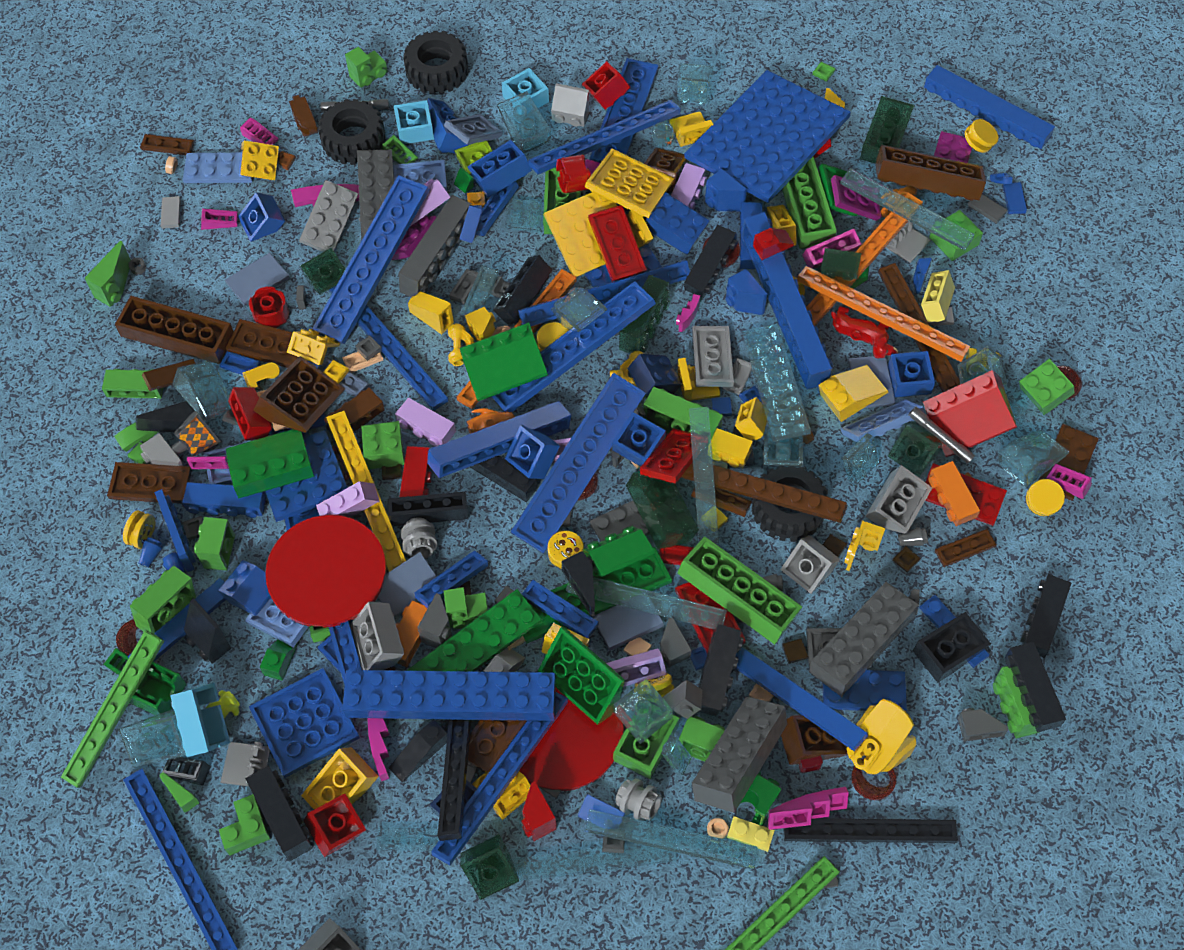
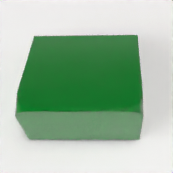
(464, 181)

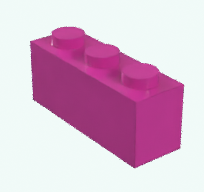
(846, 242)

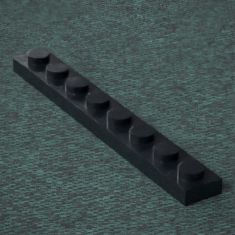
(454, 780)
(874, 831)

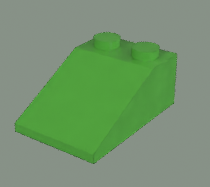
(110, 275)

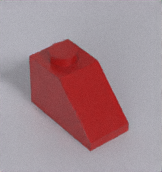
(771, 242)

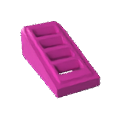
(251, 126)
(214, 224)
(1073, 489)

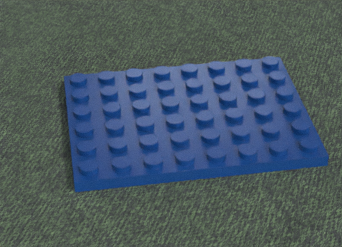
(768, 135)

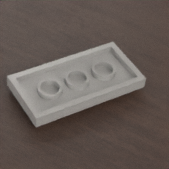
(328, 217)
(712, 356)

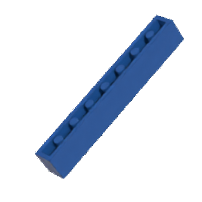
(989, 107)
(495, 439)

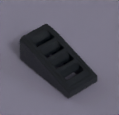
(198, 774)

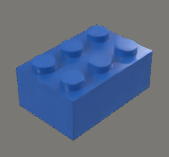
(499, 168)
(676, 223)

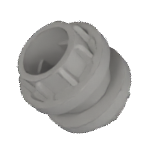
(418, 536)
(641, 801)

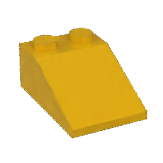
(851, 391)
(342, 774)

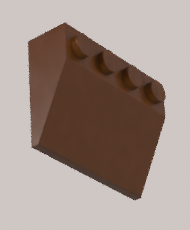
(298, 396)

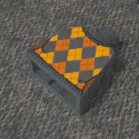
(194, 436)

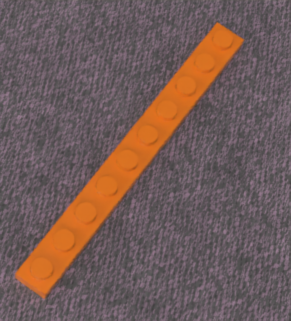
(869, 251)
(557, 288)
(883, 313)

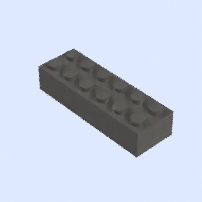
(374, 181)
(434, 248)
(863, 638)
(739, 754)

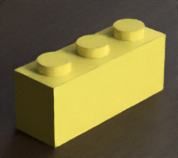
(938, 296)

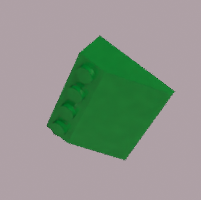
(503, 361)
(268, 463)
(582, 676)

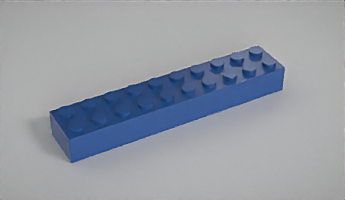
(788, 307)
(449, 695)

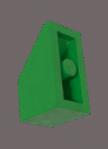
(277, 660)

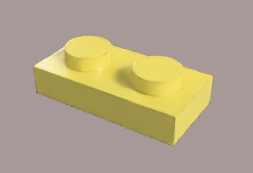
(750, 833)

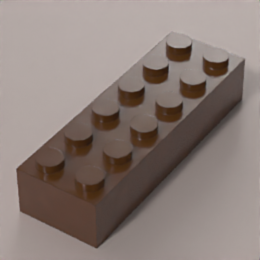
(930, 173)
(174, 329)

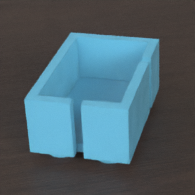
(199, 728)

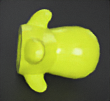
(228, 703)

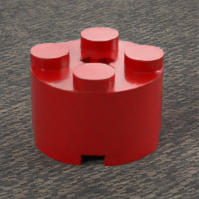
(572, 173)
(269, 307)

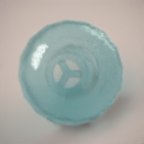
(662, 134)

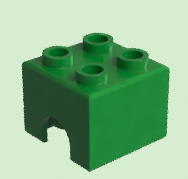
(156, 688)
(763, 796)

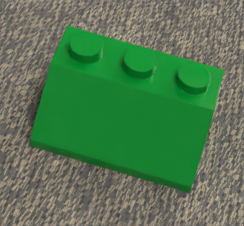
(618, 550)

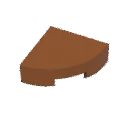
(286, 159)

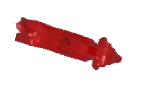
(864, 331)

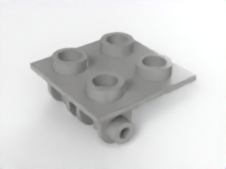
(908, 243)
(243, 761)

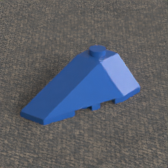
(444, 139)

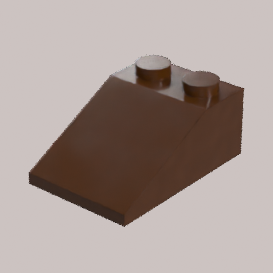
(667, 164)
(806, 740)

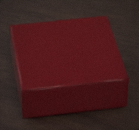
(810, 764)

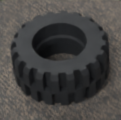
(439, 77)
(348, 115)
(782, 523)

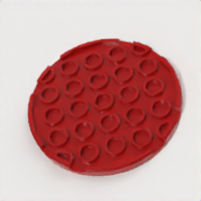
(325, 570)
(573, 750)

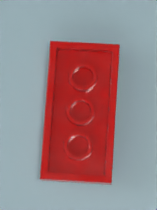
(617, 243)
(670, 457)
(987, 497)
(691, 593)

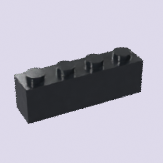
(710, 261)
(522, 289)
(507, 476)
(429, 507)
(1046, 613)
(1035, 687)

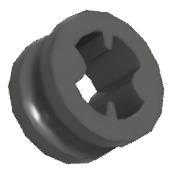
(138, 270)

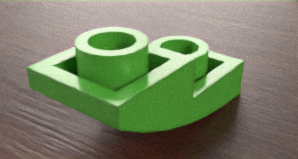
(131, 436)

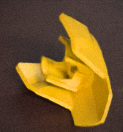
(887, 738)

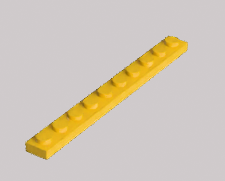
(358, 472)

